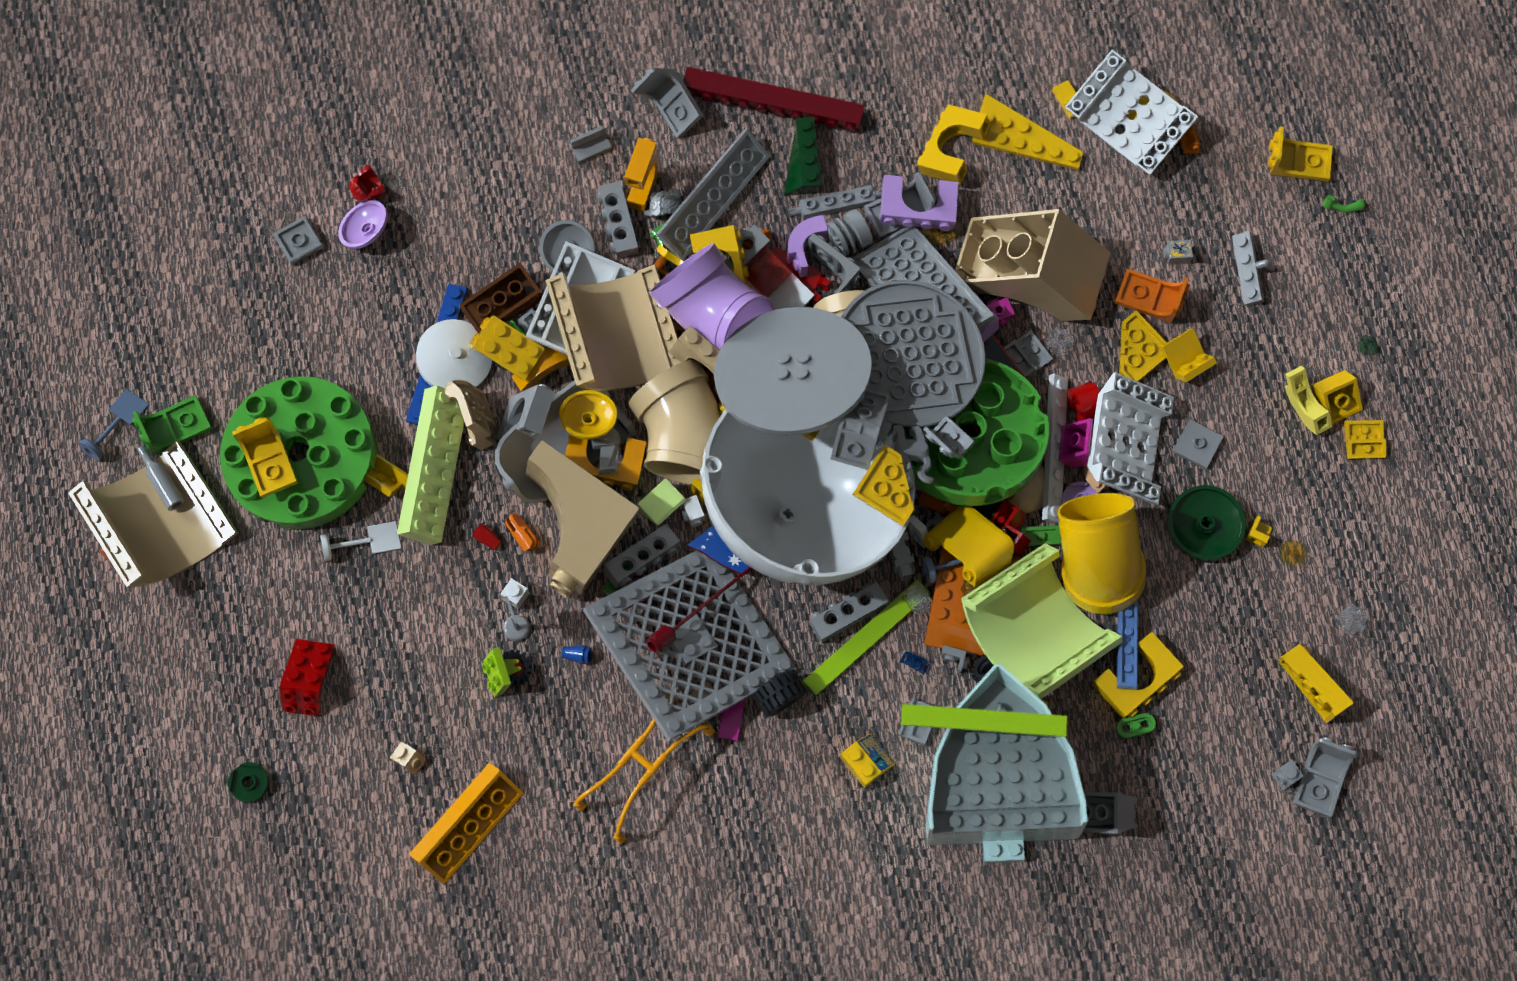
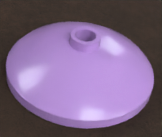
(363, 224)

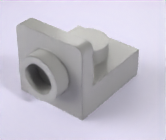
(952, 654)

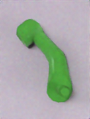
(1330, 203)

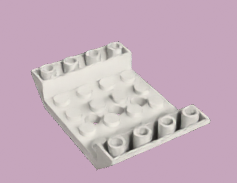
(1115, 91)
(1130, 412)

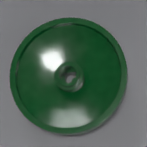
(1217, 510)

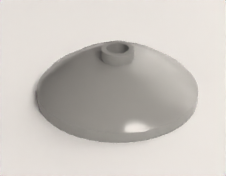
(555, 237)

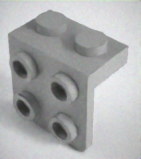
(950, 437)

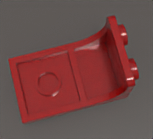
(305, 677)

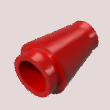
(486, 536)

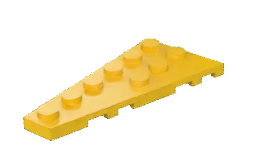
(1022, 137)

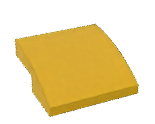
(1365, 439)

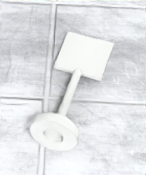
(381, 537)

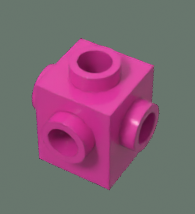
(1002, 309)

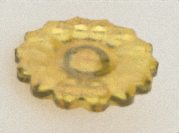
(1292, 553)

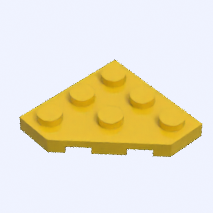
(1139, 347)
(886, 487)

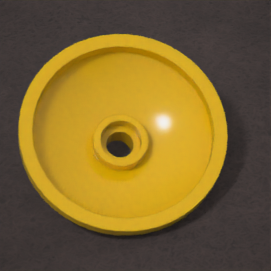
(585, 407)

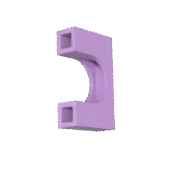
(896, 212)

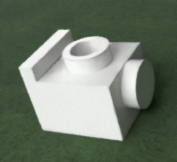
(692, 511)

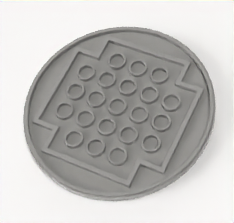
(920, 350)
(793, 371)

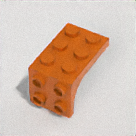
(1152, 295)

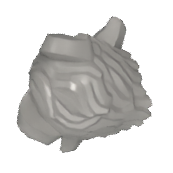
(663, 203)

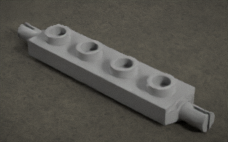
(835, 202)

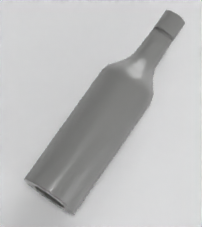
(161, 482)

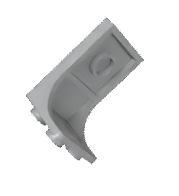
(671, 97)
(915, 196)
(834, 260)
(1323, 776)

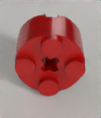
(1083, 400)

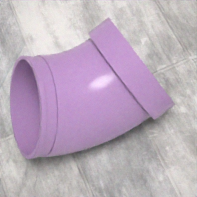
(709, 296)

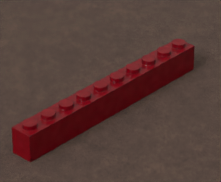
(773, 99)

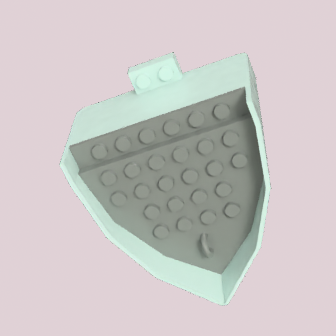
(1003, 784)

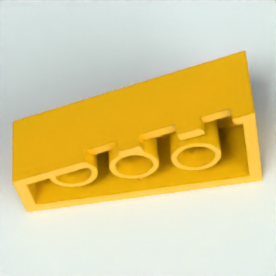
(1315, 683)

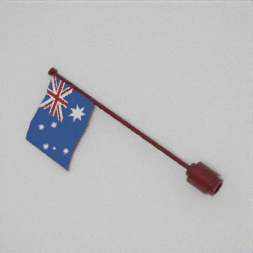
(712, 546)

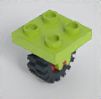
(506, 670)

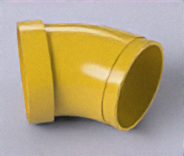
(1101, 552)

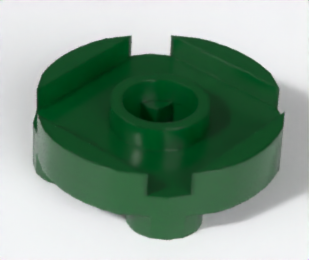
(240, 790)

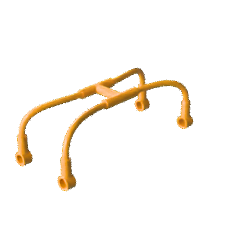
(651, 768)

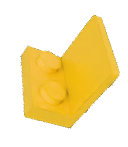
(1187, 356)

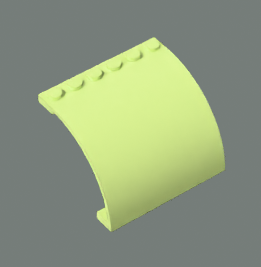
(1033, 625)

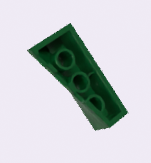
(803, 168)

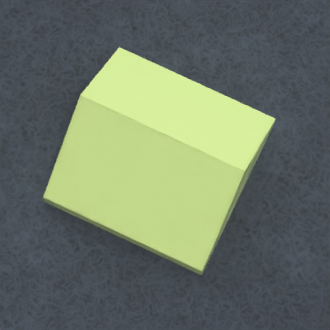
(660, 502)

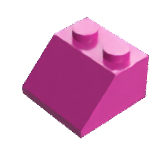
(1075, 443)

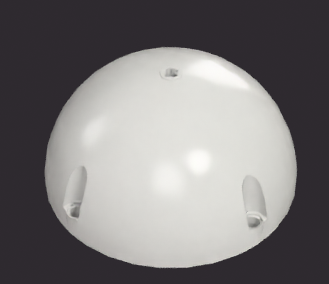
(791, 506)

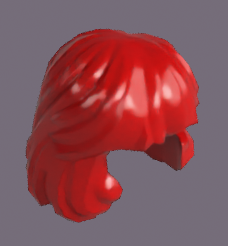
(366, 185)

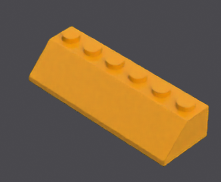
(466, 823)

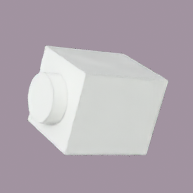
(516, 593)

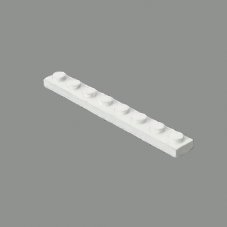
(1053, 468)

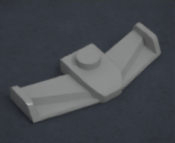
(609, 451)

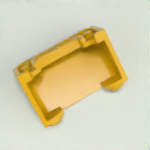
(974, 542)

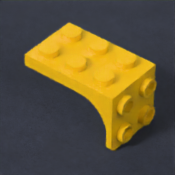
(1299, 158)
(506, 347)
(266, 456)

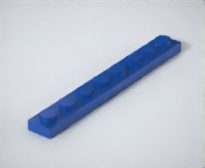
(449, 310)

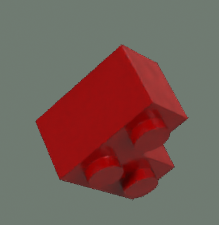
(1009, 519)

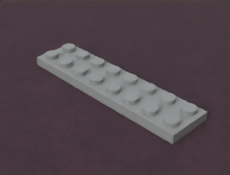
(713, 194)

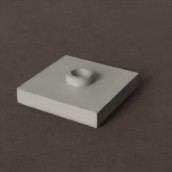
(298, 240)
(1197, 444)

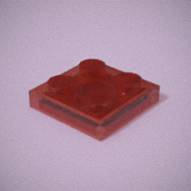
(767, 271)

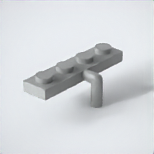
(1248, 268)

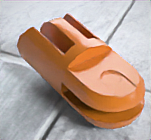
(521, 532)

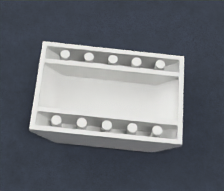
(580, 269)

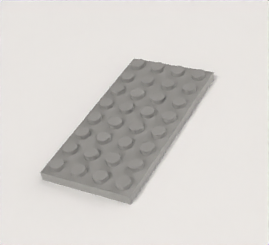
(913, 258)

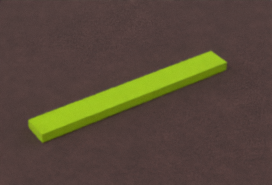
(858, 644)
(984, 720)

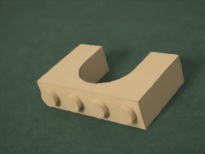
(695, 346)

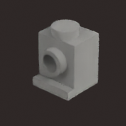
(1287, 775)

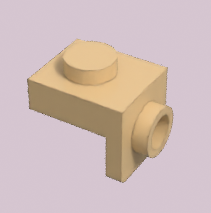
(408, 758)

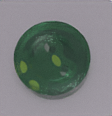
(1367, 345)

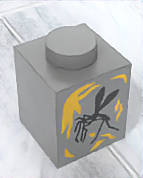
(1178, 252)

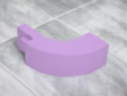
(799, 241)

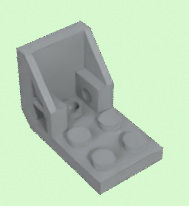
(860, 431)

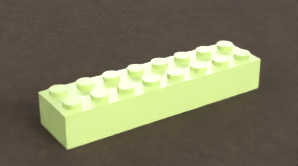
(431, 468)

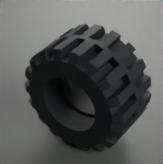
(779, 692)

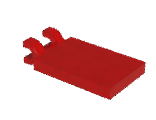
(811, 281)

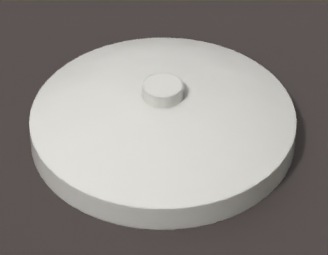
(446, 355)

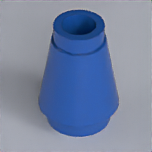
(580, 654)

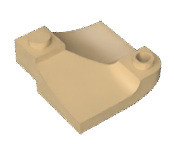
(474, 411)

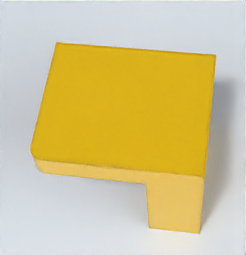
(1259, 533)

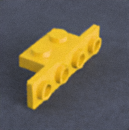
(386, 477)

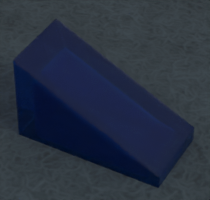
(915, 662)

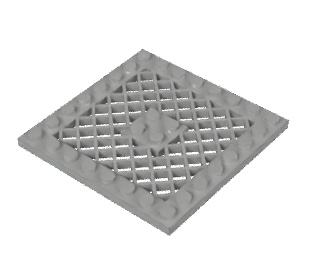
(690, 644)

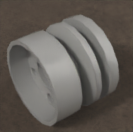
(851, 231)

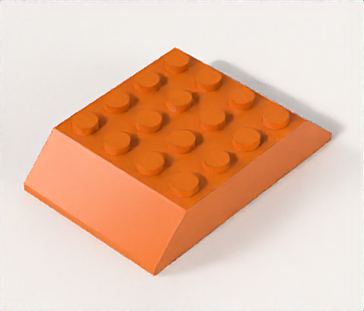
(947, 618)

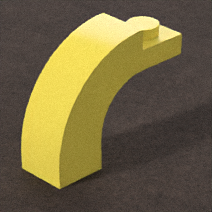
(1302, 399)

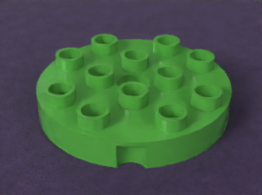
(1005, 452)
(337, 458)

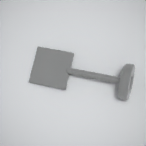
(516, 626)

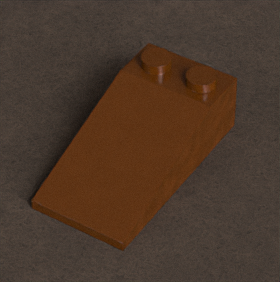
(503, 297)

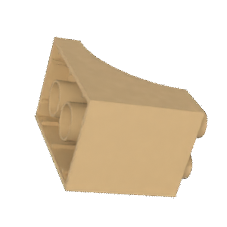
(1036, 261)
(588, 515)

